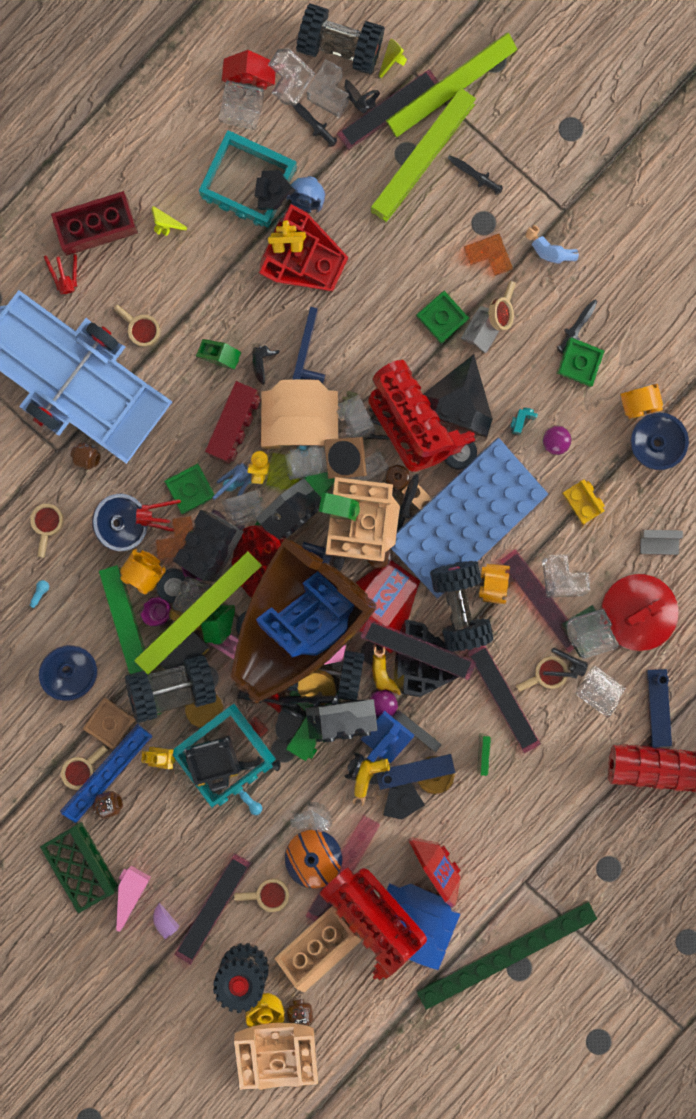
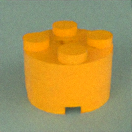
(641, 400)
(142, 571)
(495, 583)

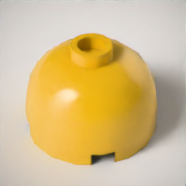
(266, 1011)

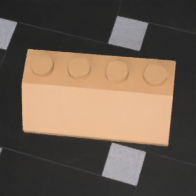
(317, 950)

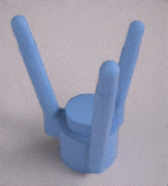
(240, 474)

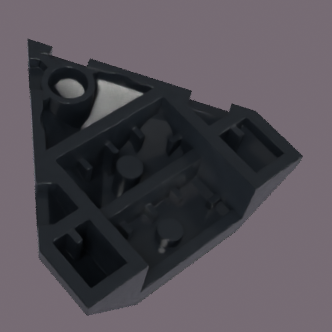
(462, 399)
(414, 676)

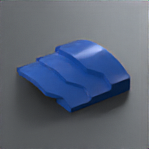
(310, 621)
(431, 916)

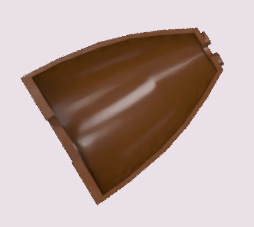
(259, 660)

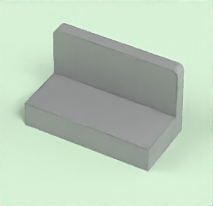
(480, 330)
(660, 542)

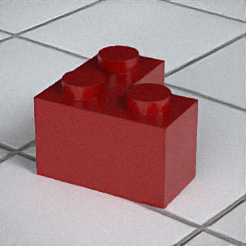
(248, 68)

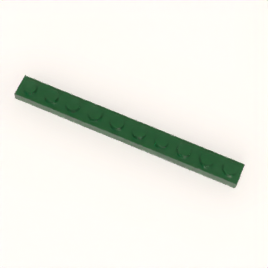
(506, 955)

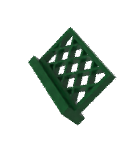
(95, 864)

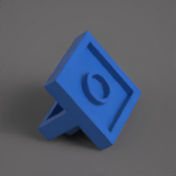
(389, 738)

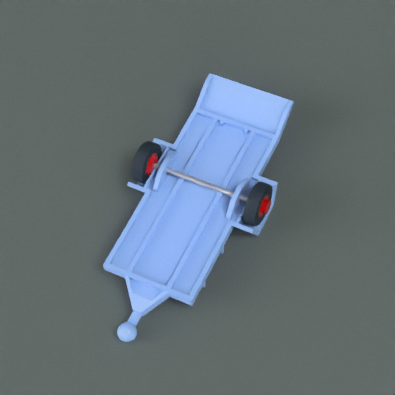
(71, 382)

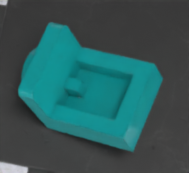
(518, 421)

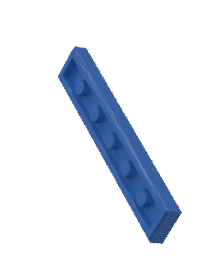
(106, 773)

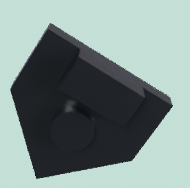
(272, 190)
(402, 801)

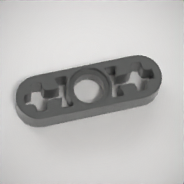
(417, 731)

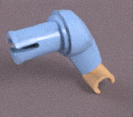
(550, 252)

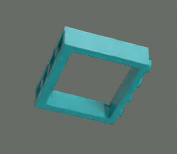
(258, 151)
(210, 796)

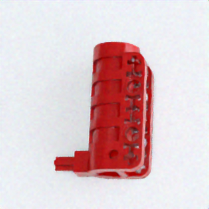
(412, 418)
(652, 767)
(375, 919)

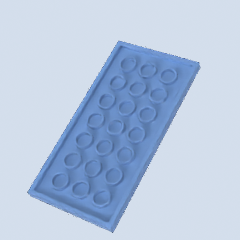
(469, 513)

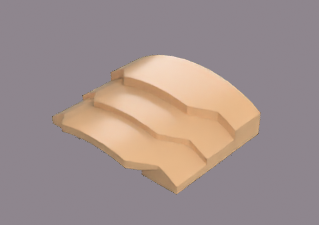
(298, 414)
(374, 526)
(276, 1056)

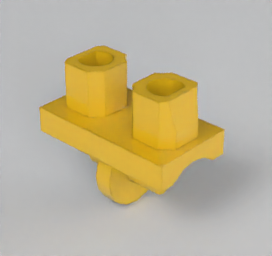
(287, 235)
(259, 467)
(158, 757)

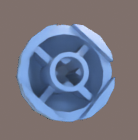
(308, 194)

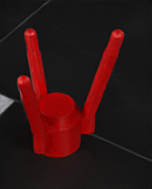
(65, 284)
(145, 517)

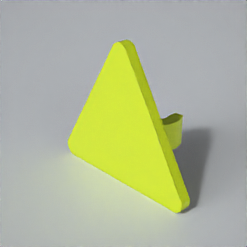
(393, 53)
(164, 221)

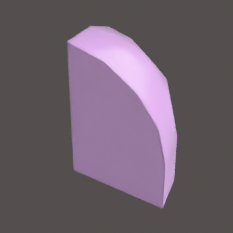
(164, 922)

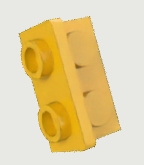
(584, 501)

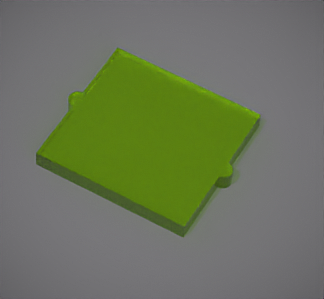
(277, 473)

